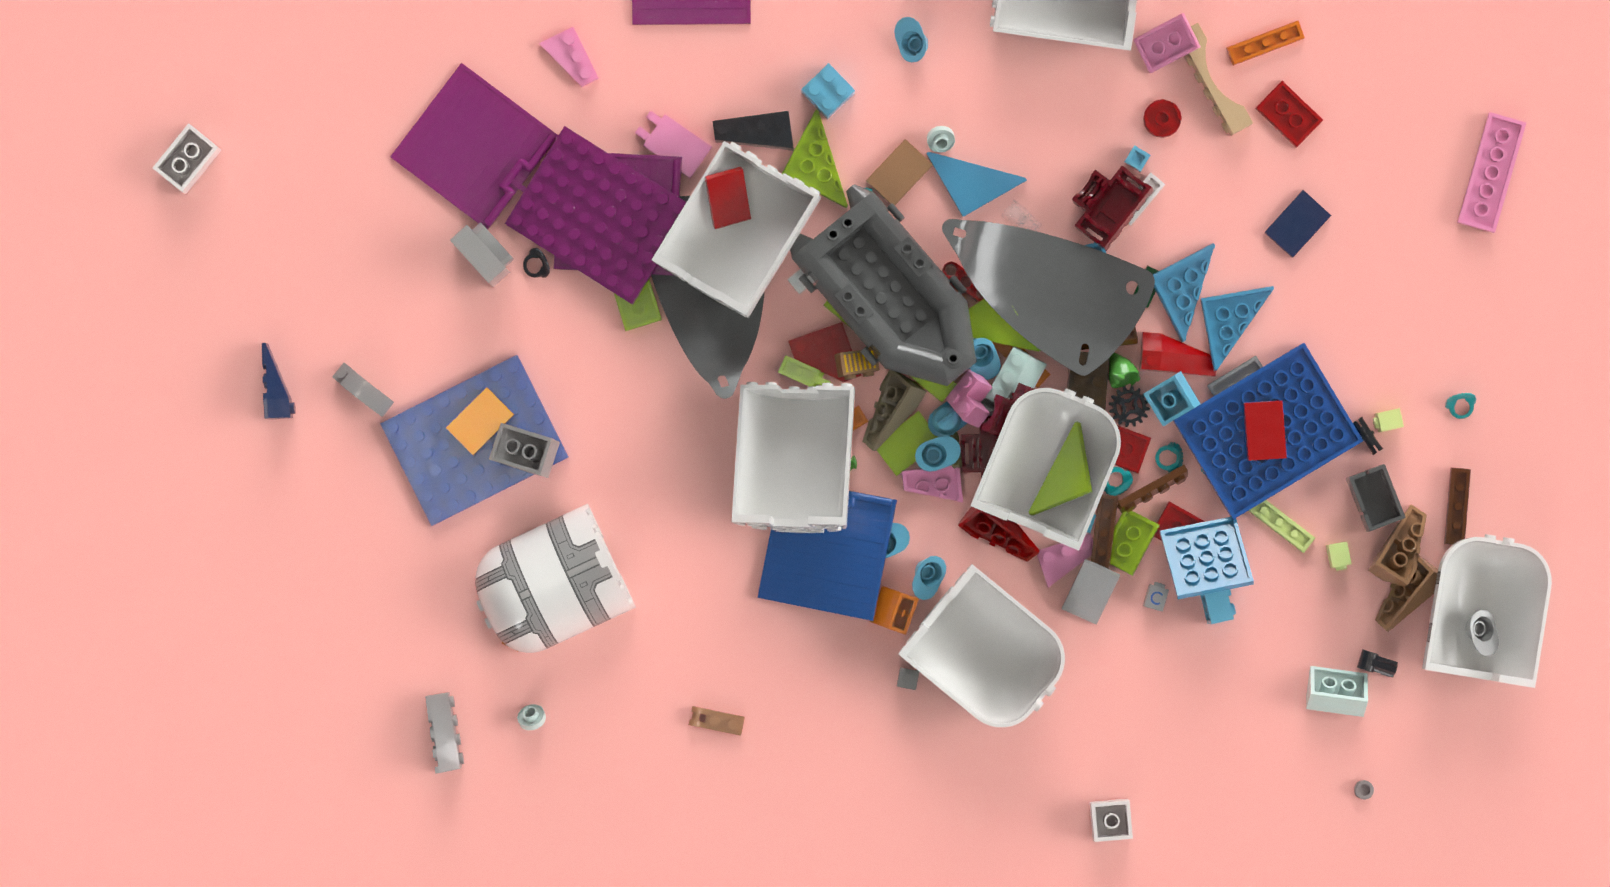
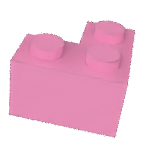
(967, 398)

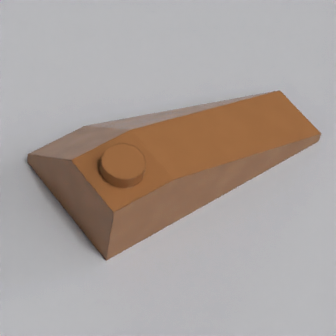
(1399, 554)
(1405, 599)

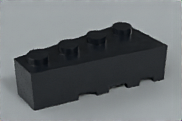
(761, 130)

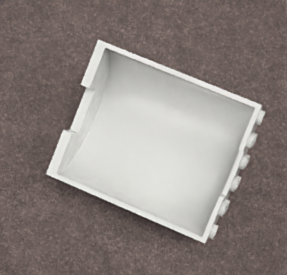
(1075, 21)
(741, 258)
(793, 457)

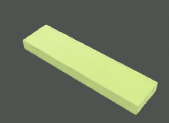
(1283, 525)

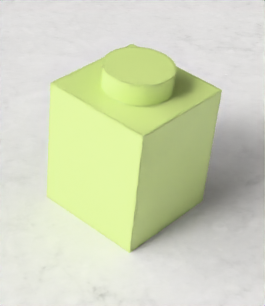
(1388, 420)
(1338, 555)

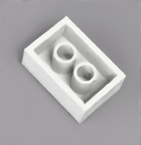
(187, 158)

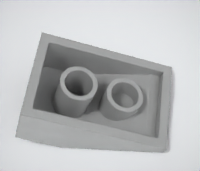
(524, 450)

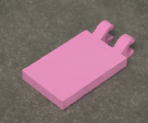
(674, 140)

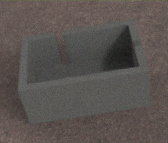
(1375, 497)

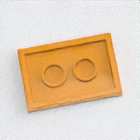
(479, 421)

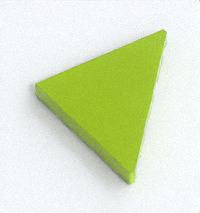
(814, 162)
(990, 325)
(1068, 475)

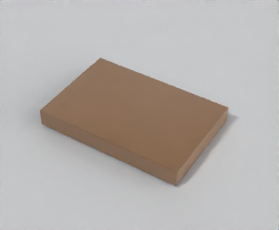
(899, 172)

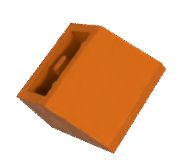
(894, 610)

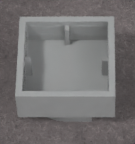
(483, 252)

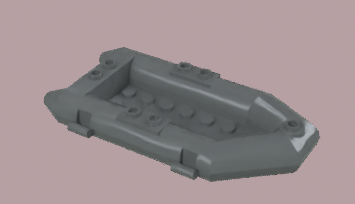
(889, 291)

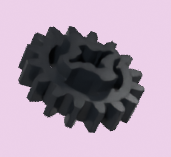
(1121, 402)

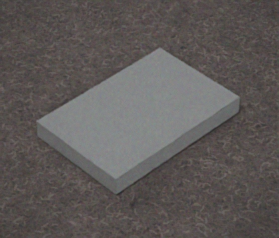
(1234, 375)
(1090, 591)

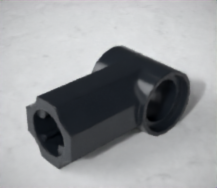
(1373, 662)

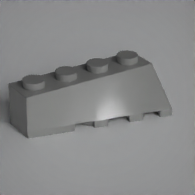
(444, 732)

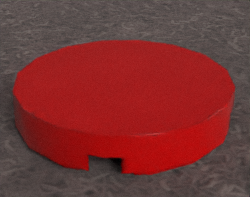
(1162, 118)

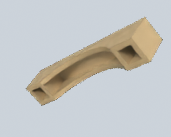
(1233, 115)

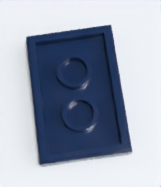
(1297, 223)

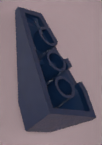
(277, 399)

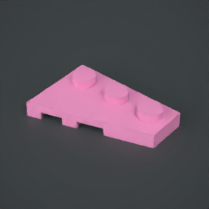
(571, 55)
(941, 483)
(1061, 559)

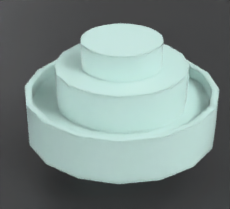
(940, 139)
(531, 717)

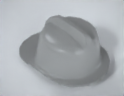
(1483, 632)

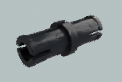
(1367, 436)

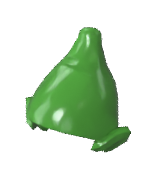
(1122, 371)

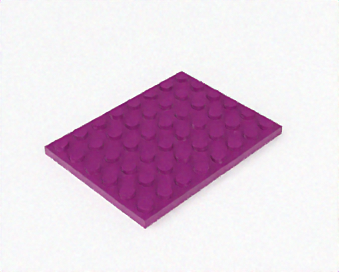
(596, 214)

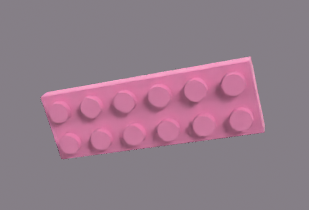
(1491, 172)

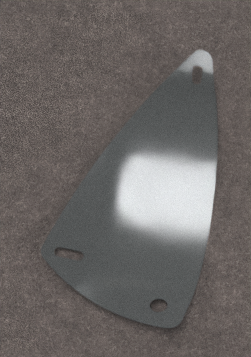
(1056, 286)
(709, 333)

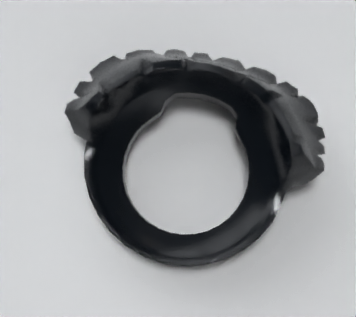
(545, 269)

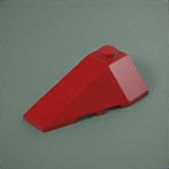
(1169, 355)
(999, 532)

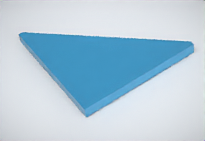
(972, 184)
(1181, 286)
(1228, 318)

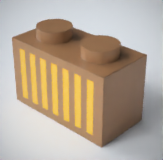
(854, 363)

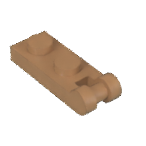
(717, 720)

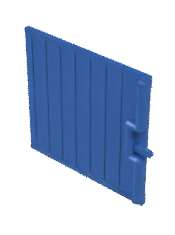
(832, 569)

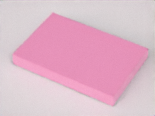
(1166, 43)

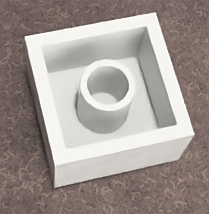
(1111, 820)

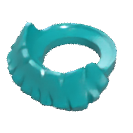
(1451, 402)
(1176, 449)
(1127, 480)

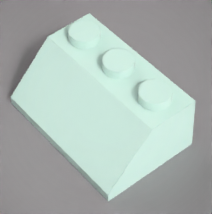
(1017, 368)
(1337, 691)

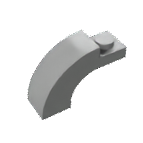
(363, 389)

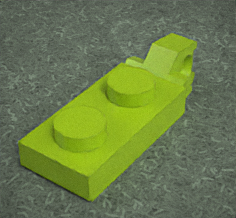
(801, 372)

